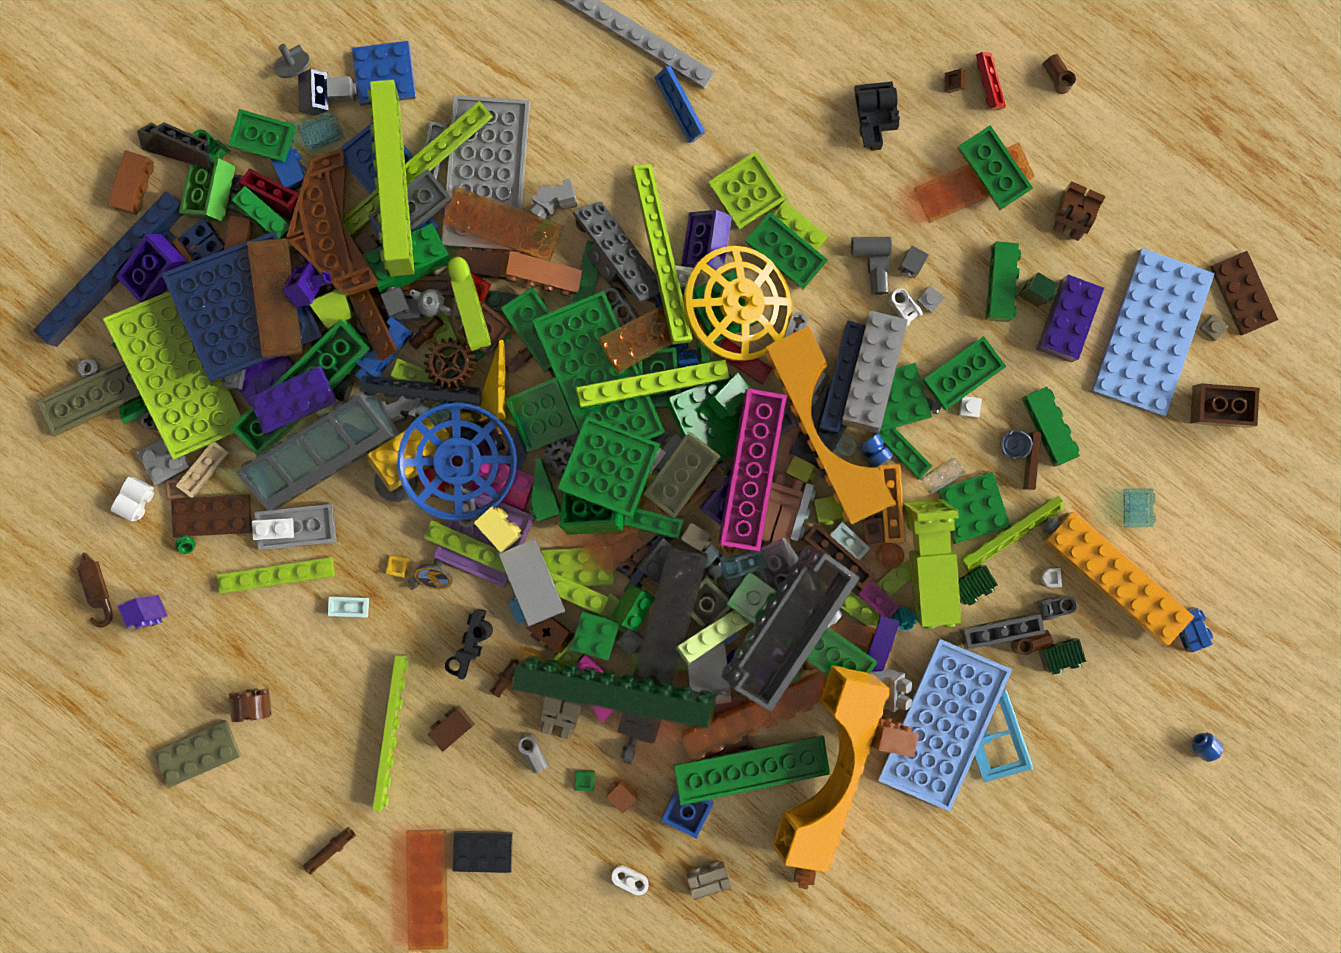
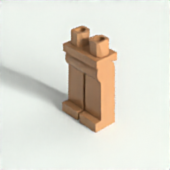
(789, 501)

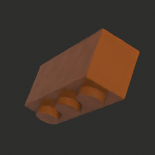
(131, 182)

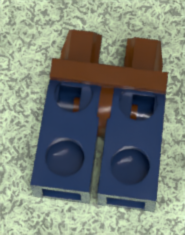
(199, 242)

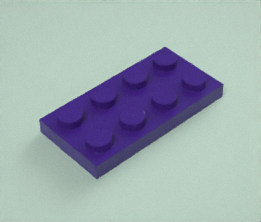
(292, 400)

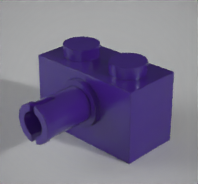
(305, 284)

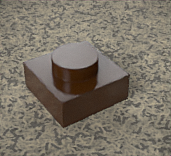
(955, 80)

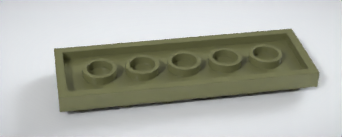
(88, 399)

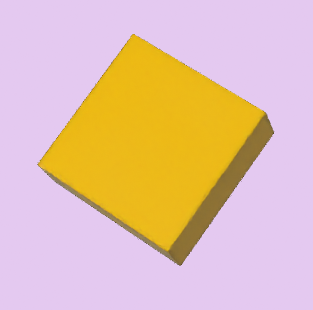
(397, 566)

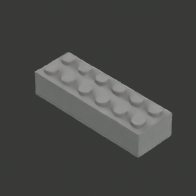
(874, 372)

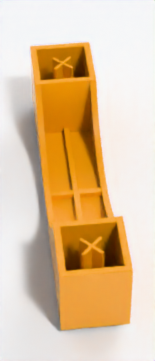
(799, 367)
(813, 829)

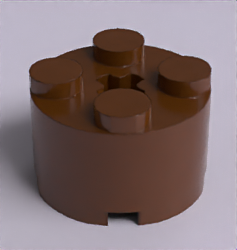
(250, 705)

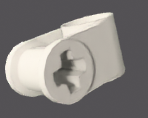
(904, 308)

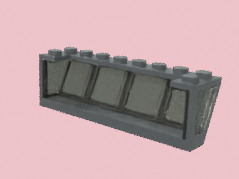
(789, 627)

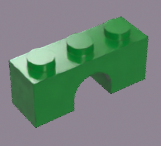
(251, 206)

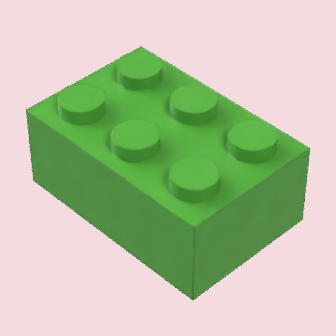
(207, 191)

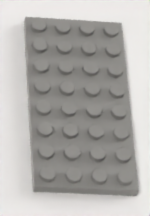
(489, 161)

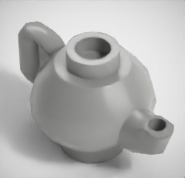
(430, 302)

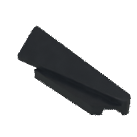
(174, 144)

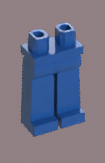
(371, 364)

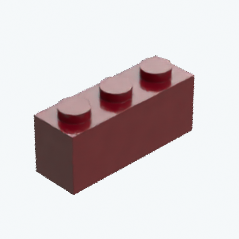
(274, 195)

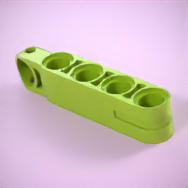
(468, 304)

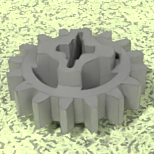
(558, 460)

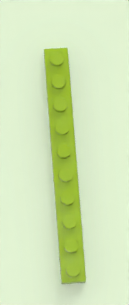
(426, 159)
(661, 254)
(490, 556)

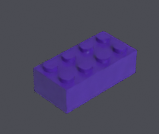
(1070, 318)

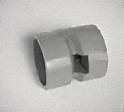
(714, 571)

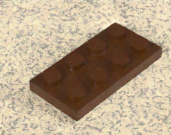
(1244, 293)
(211, 515)

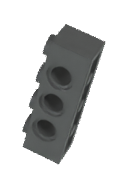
(1002, 630)

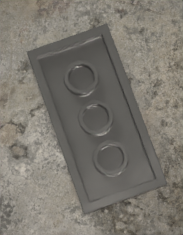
(424, 199)

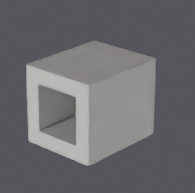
(341, 89)

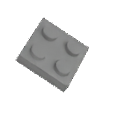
(160, 463)

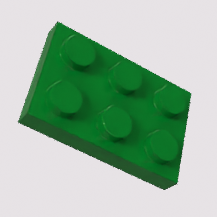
(261, 135)

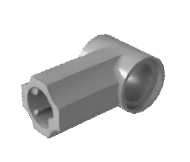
(533, 754)

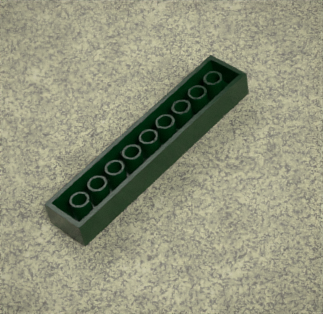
(615, 692)

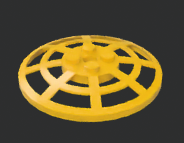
(730, 306)

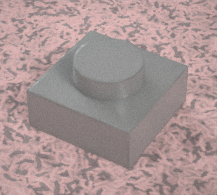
(930, 299)

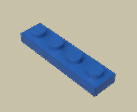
(679, 104)

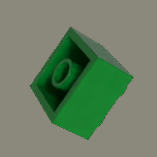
(595, 635)

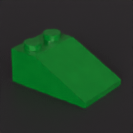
(544, 498)

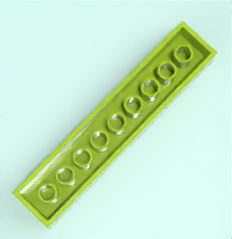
(391, 178)

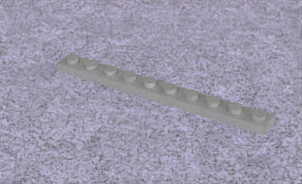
(644, 40)

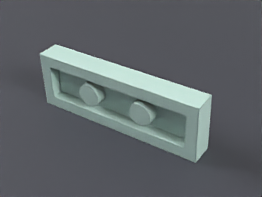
(803, 512)

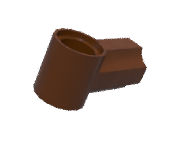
(1058, 72)
(1032, 643)

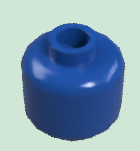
(1207, 747)

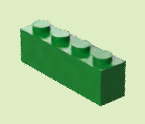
(1002, 281)
(1049, 421)

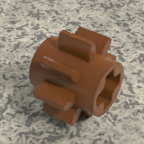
(804, 877)

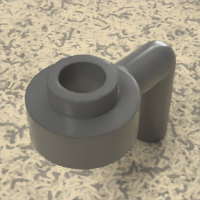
(628, 752)

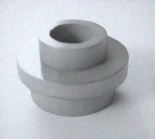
(82, 368)

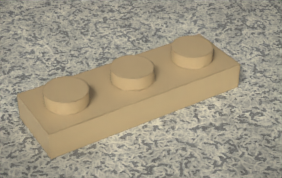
(202, 469)

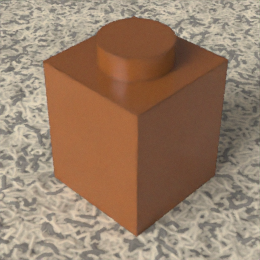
(621, 795)

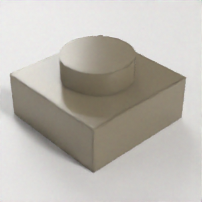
(1214, 327)

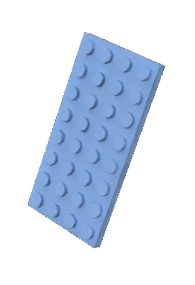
(1153, 332)
(951, 718)

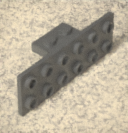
(615, 253)

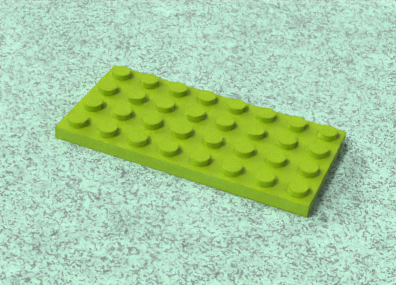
(171, 376)

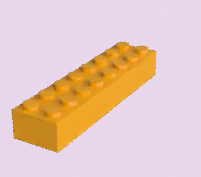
(1118, 579)

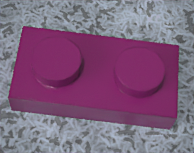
(878, 600)

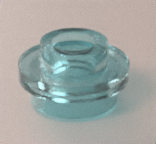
(851, 442)

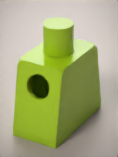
(332, 307)

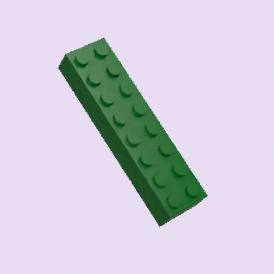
(336, 354)

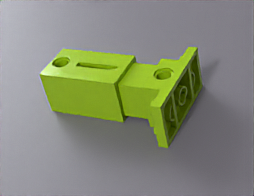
(933, 563)

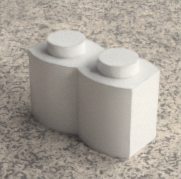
(132, 499)

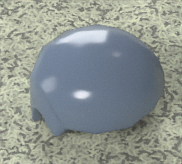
(1016, 444)

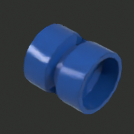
(875, 451)

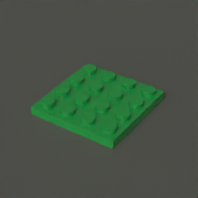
(697, 417)
(608, 467)

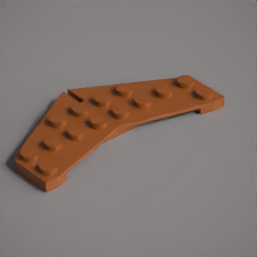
(319, 228)

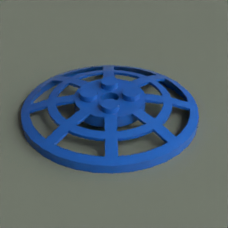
(456, 474)

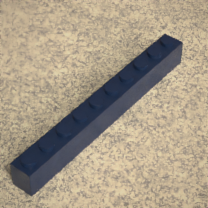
(102, 276)

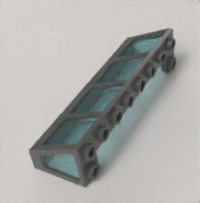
(318, 451)

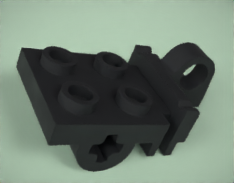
(876, 112)
(470, 641)

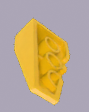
(494, 391)

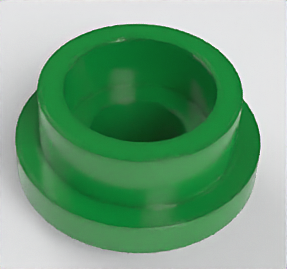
(187, 548)

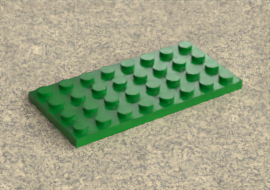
(579, 360)

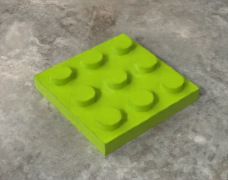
(747, 190)

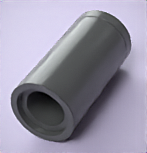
(871, 246)

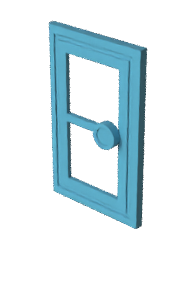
(1024, 762)

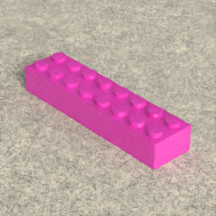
(752, 469)

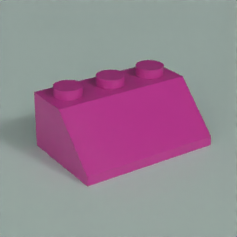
(519, 491)

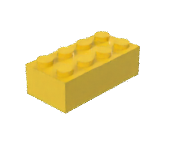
(385, 457)

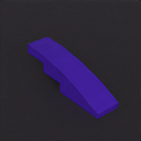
(882, 641)

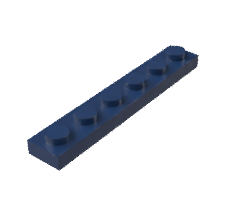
(842, 377)

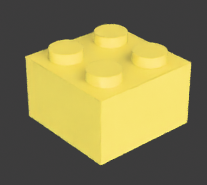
(498, 528)

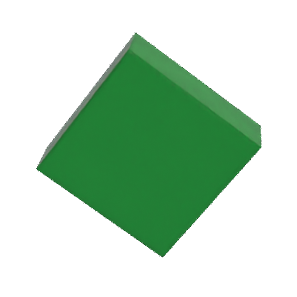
(584, 780)

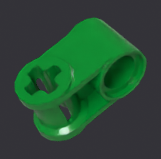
(216, 148)

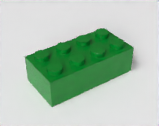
(428, 257)

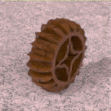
(444, 370)

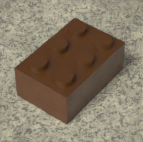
(1225, 405)

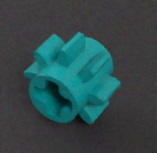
(906, 618)

